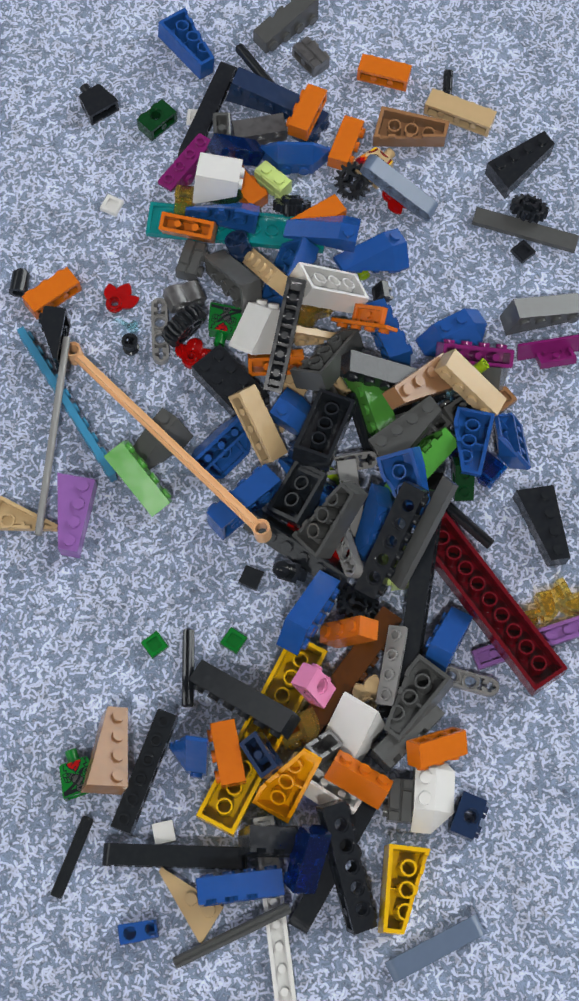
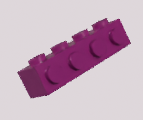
(495, 356)

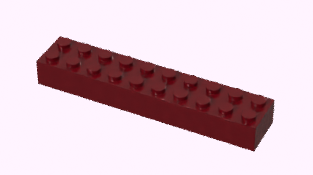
(495, 610)

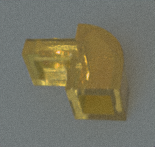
(183, 198)
(309, 315)
(568, 602)
(546, 607)
(308, 730)

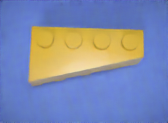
(399, 886)

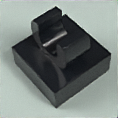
(381, 291)

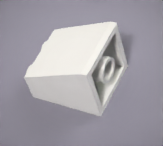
(217, 178)
(256, 328)
(355, 725)

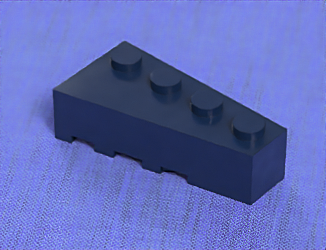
(261, 94)

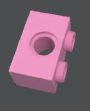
(313, 684)

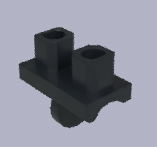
(289, 571)

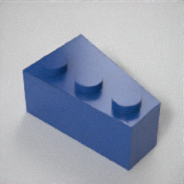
(447, 637)

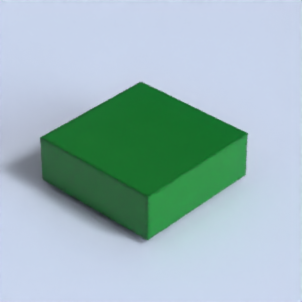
(233, 640)
(154, 644)

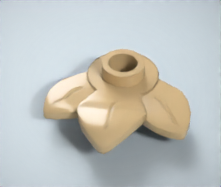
(367, 691)

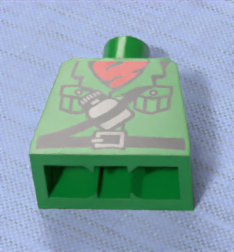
(223, 322)
(73, 774)

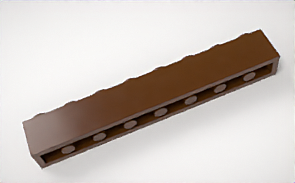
(354, 667)

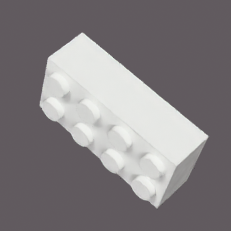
(330, 287)

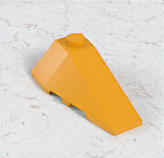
(287, 786)

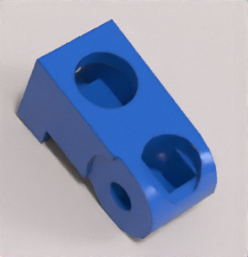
(137, 932)

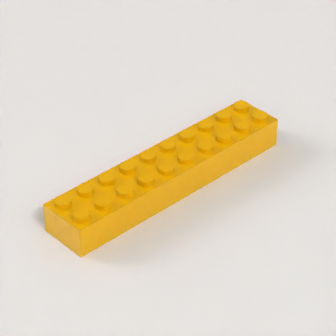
(227, 806)

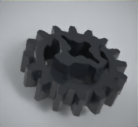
(355, 188)
(291, 205)
(529, 208)
(357, 604)

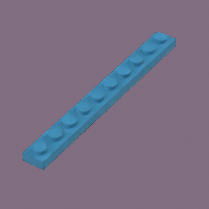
(71, 409)

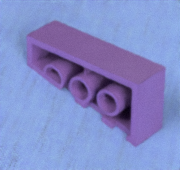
(75, 506)

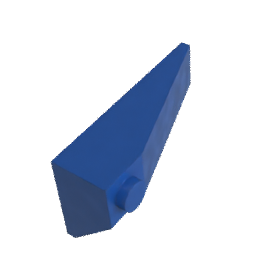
(329, 231)

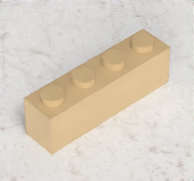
(460, 112)
(266, 271)
(469, 383)
(258, 424)

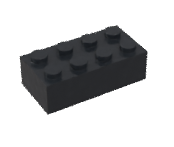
(223, 377)
(323, 430)

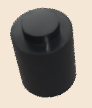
(19, 282)

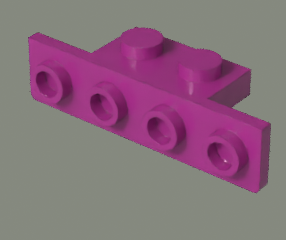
(185, 166)
(551, 351)

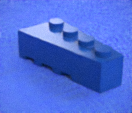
(186, 43)
(392, 346)
(240, 886)

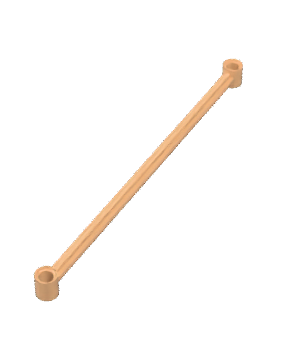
(169, 443)

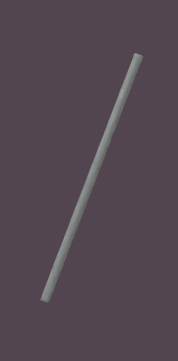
(52, 436)

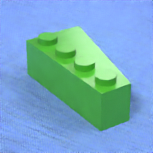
(138, 477)

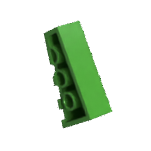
(373, 406)
(435, 449)

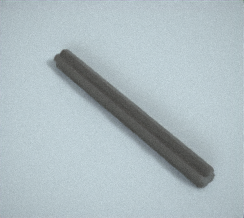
(231, 935)

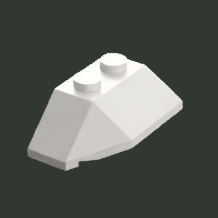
(324, 791)
(432, 798)

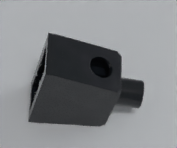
(97, 102)

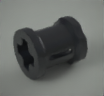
(127, 348)

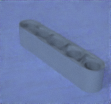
(399, 187)
(435, 948)

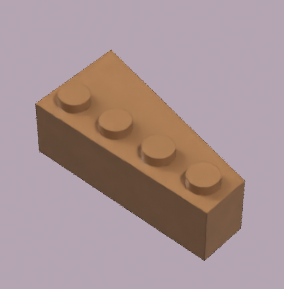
(409, 129)
(417, 385)
(109, 756)

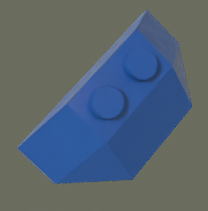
(296, 156)
(460, 326)
(511, 442)
(223, 448)
(372, 520)

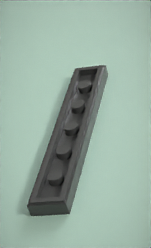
(525, 230)
(424, 532)

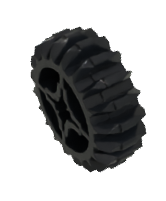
(184, 324)

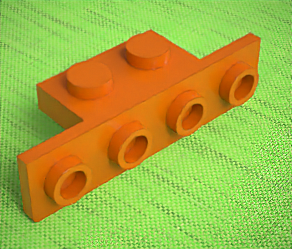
(367, 317)

